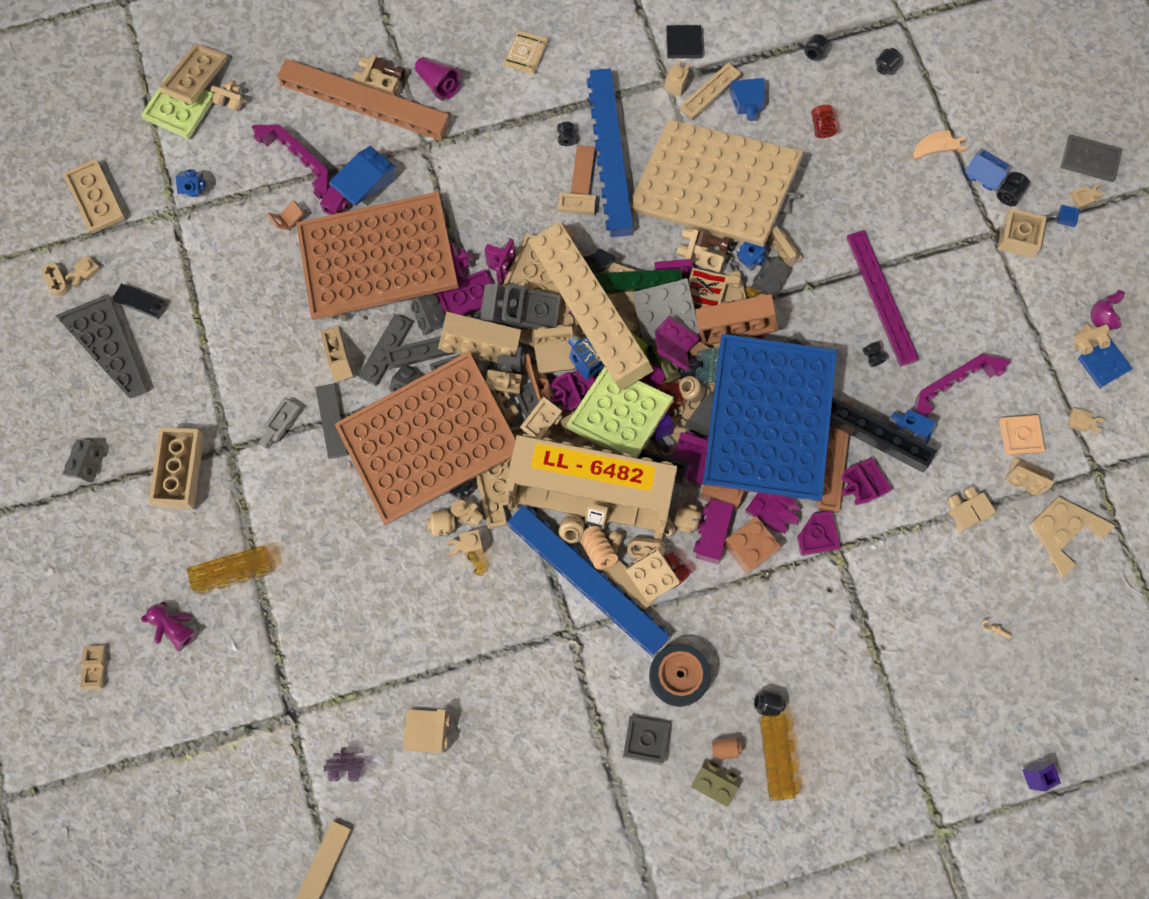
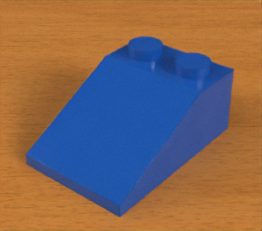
(363, 176)

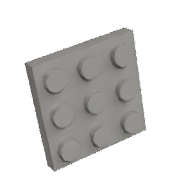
(659, 302)

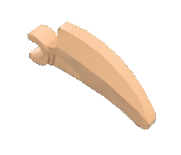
(938, 142)

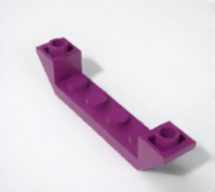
(270, 132)
(990, 364)

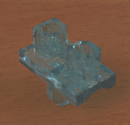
(710, 360)

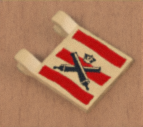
(709, 287)

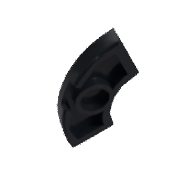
(599, 260)

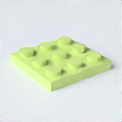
(176, 114)

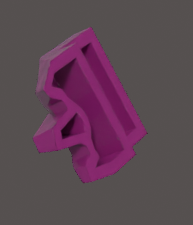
(571, 390)
(865, 482)
(774, 511)

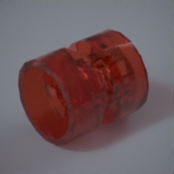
(824, 121)
(681, 570)

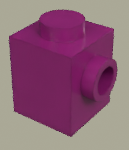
(333, 202)

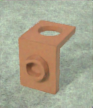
(287, 217)

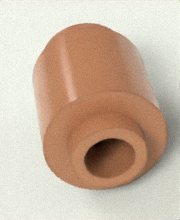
(726, 748)

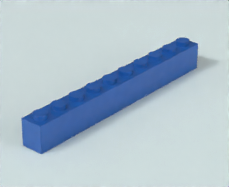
(610, 153)
(588, 581)

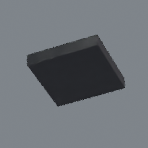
(683, 41)

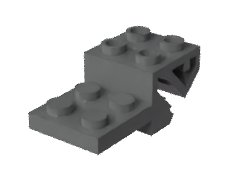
(519, 306)

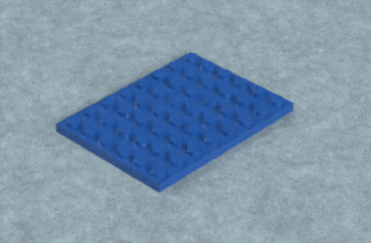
(770, 417)

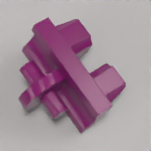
(461, 260)

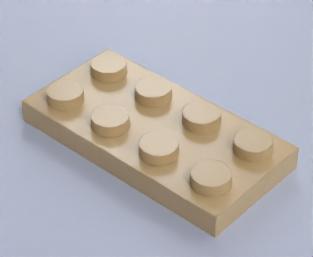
(193, 73)
(93, 196)

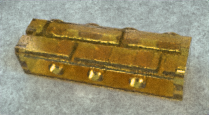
(229, 569)
(777, 757)

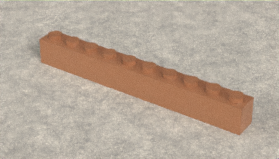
(363, 99)

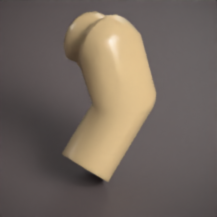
(669, 529)
(616, 538)

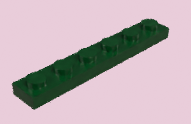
(636, 280)

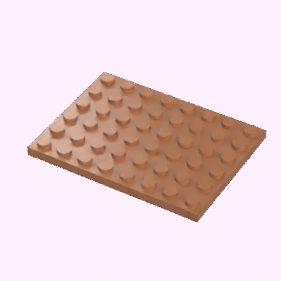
(376, 255)
(427, 438)

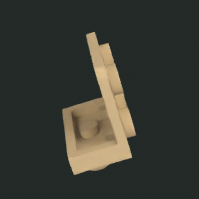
(553, 349)
(426, 731)

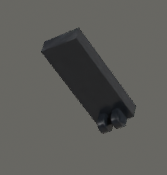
(139, 301)

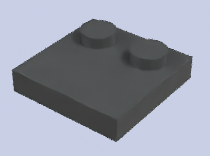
(646, 740)

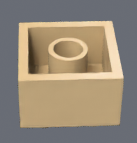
(1021, 233)

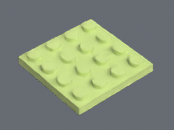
(619, 418)

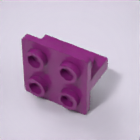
(500, 259)

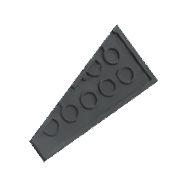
(103, 337)

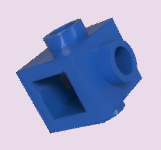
(190, 182)
(751, 255)

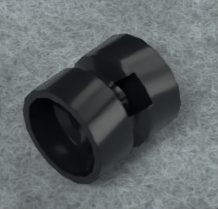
(1013, 189)

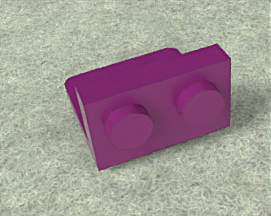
(692, 450)

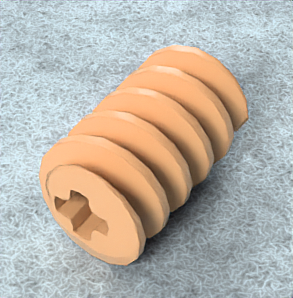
(598, 548)

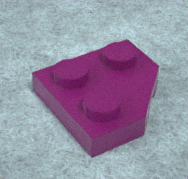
(818, 535)

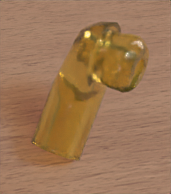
(751, 292)
(480, 567)

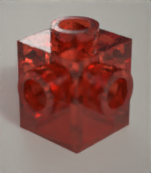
(672, 390)

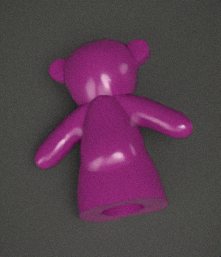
(169, 625)

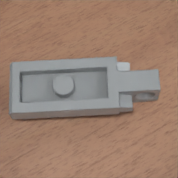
(279, 422)

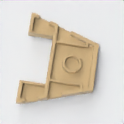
(1060, 524)

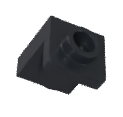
(462, 491)

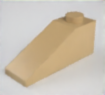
(336, 354)

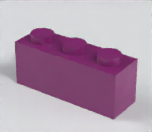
(713, 531)

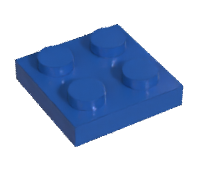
(1105, 364)

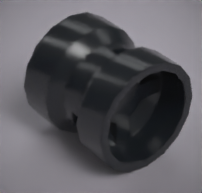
(566, 135)
(874, 354)

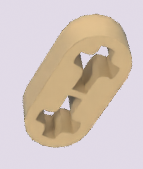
(51, 281)

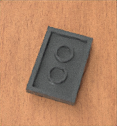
(1091, 158)

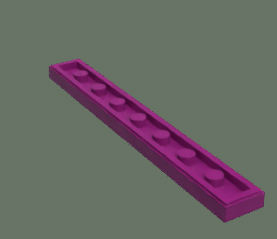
(882, 298)

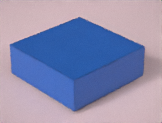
(1068, 216)

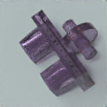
(343, 762)

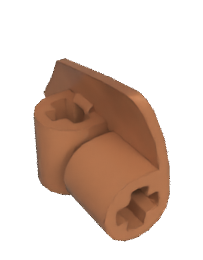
(539, 381)

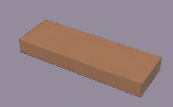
(582, 170)

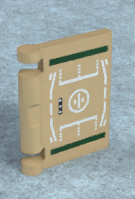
(525, 52)

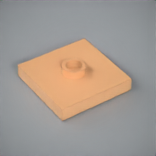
(1021, 435)

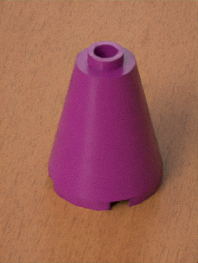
(439, 77)

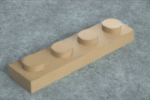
(709, 91)

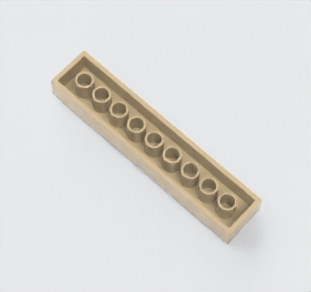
(590, 306)

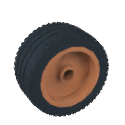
(676, 690)

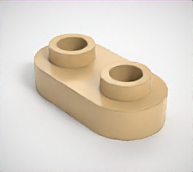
(646, 546)

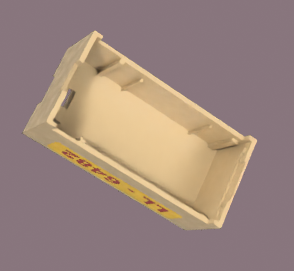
(572, 477)

